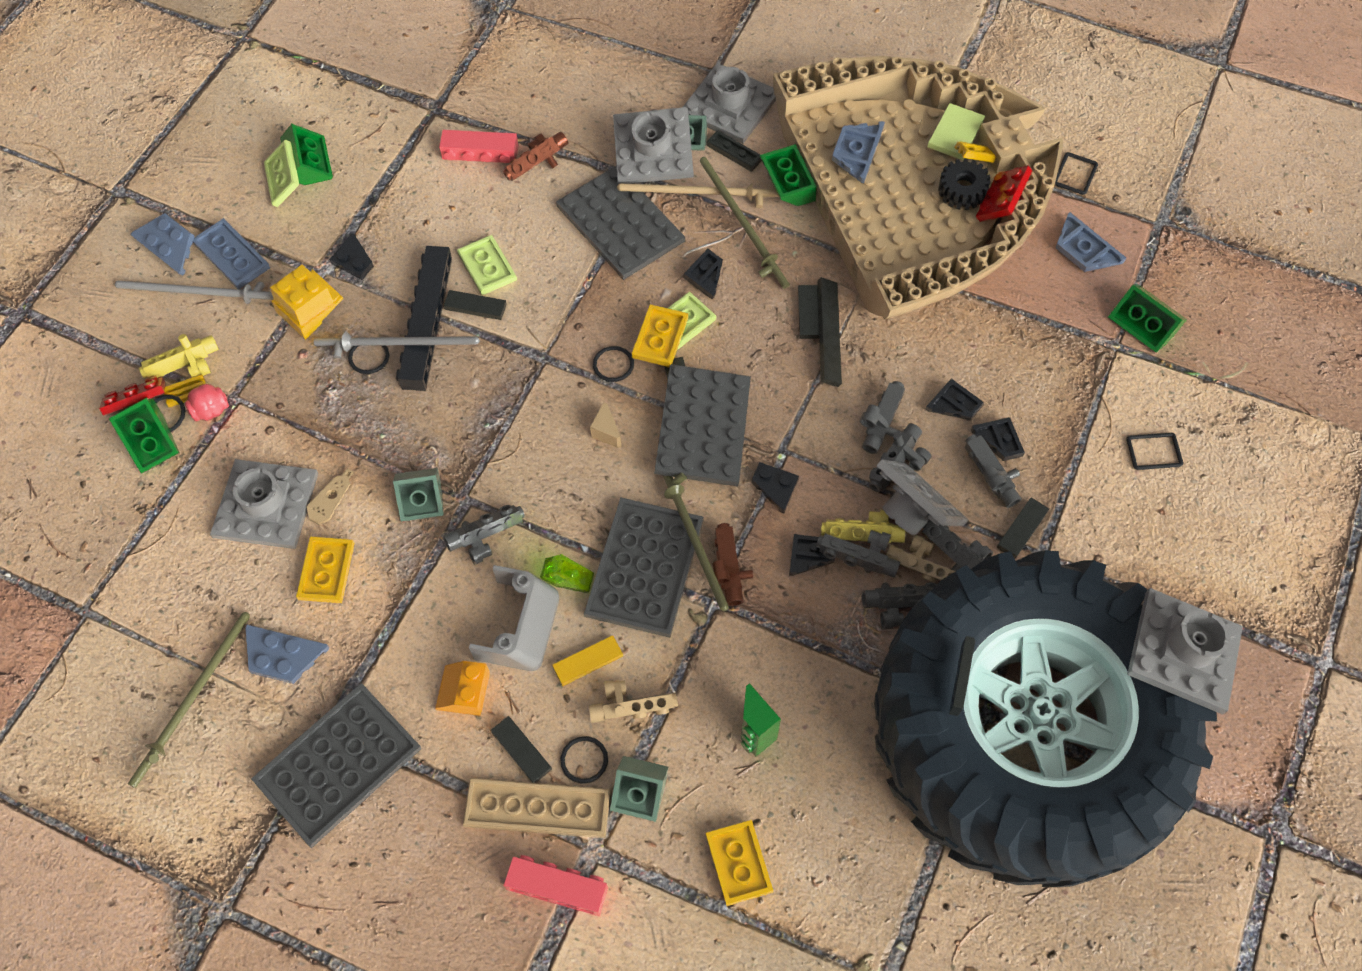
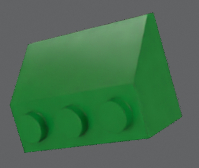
(309, 154)
(790, 175)
(1147, 318)
(759, 723)

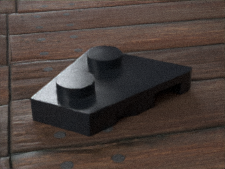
(352, 258)
(705, 273)
(955, 402)
(1001, 438)
(775, 484)
(806, 555)

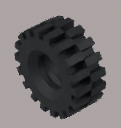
(964, 195)

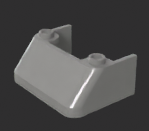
(528, 645)

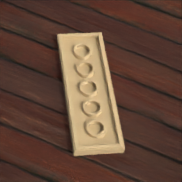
(537, 808)

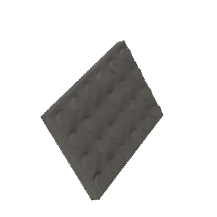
(620, 224)
(703, 425)
(643, 568)
(336, 765)

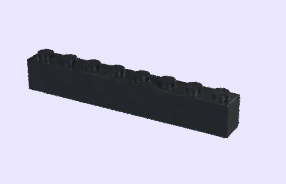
(425, 317)

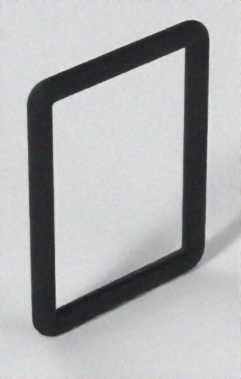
(1090, 177)
(1157, 466)

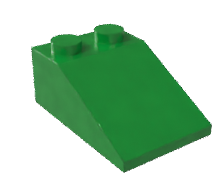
(145, 434)

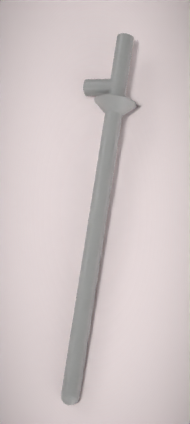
(246, 293)
(347, 341)

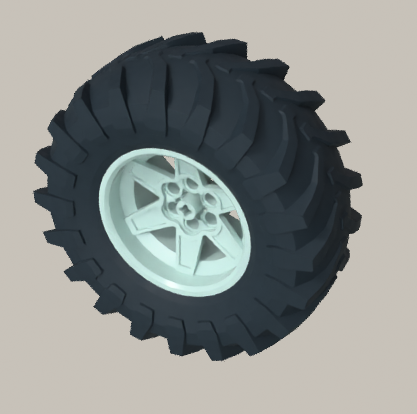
(952, 774)

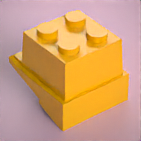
(304, 300)

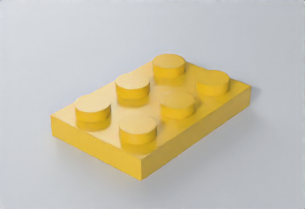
(660, 335)
(325, 570)
(739, 863)

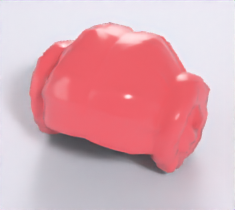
(206, 402)

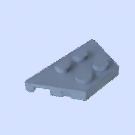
(857, 148)
(166, 240)
(1086, 247)
(280, 654)

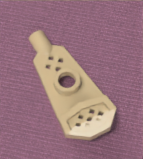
(323, 504)

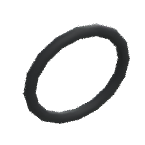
(372, 370)
(617, 378)
(182, 415)
(585, 780)

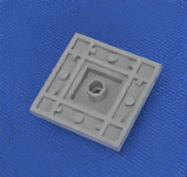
(731, 101)
(653, 145)
(916, 500)
(264, 504)
(1185, 651)

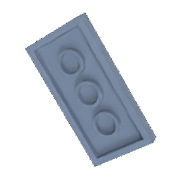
(231, 253)

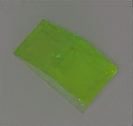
(566, 574)

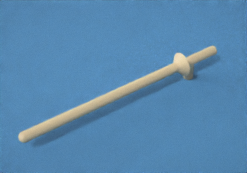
(749, 191)

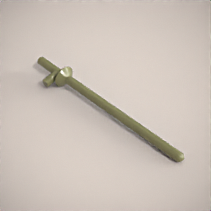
(768, 259)
(674, 492)
(158, 746)

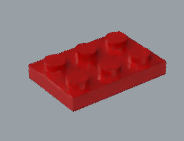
(1004, 193)
(132, 394)

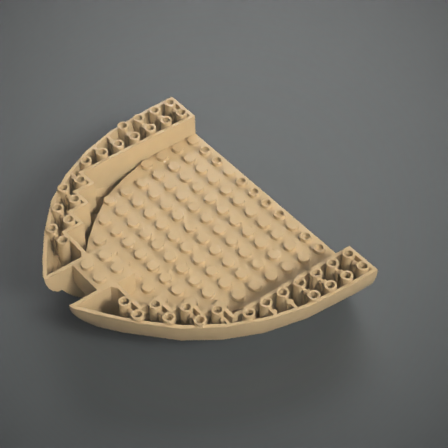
(895, 228)

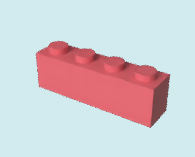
(478, 146)
(556, 886)

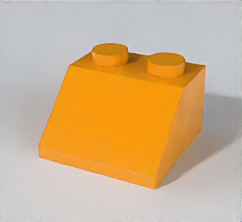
(463, 688)

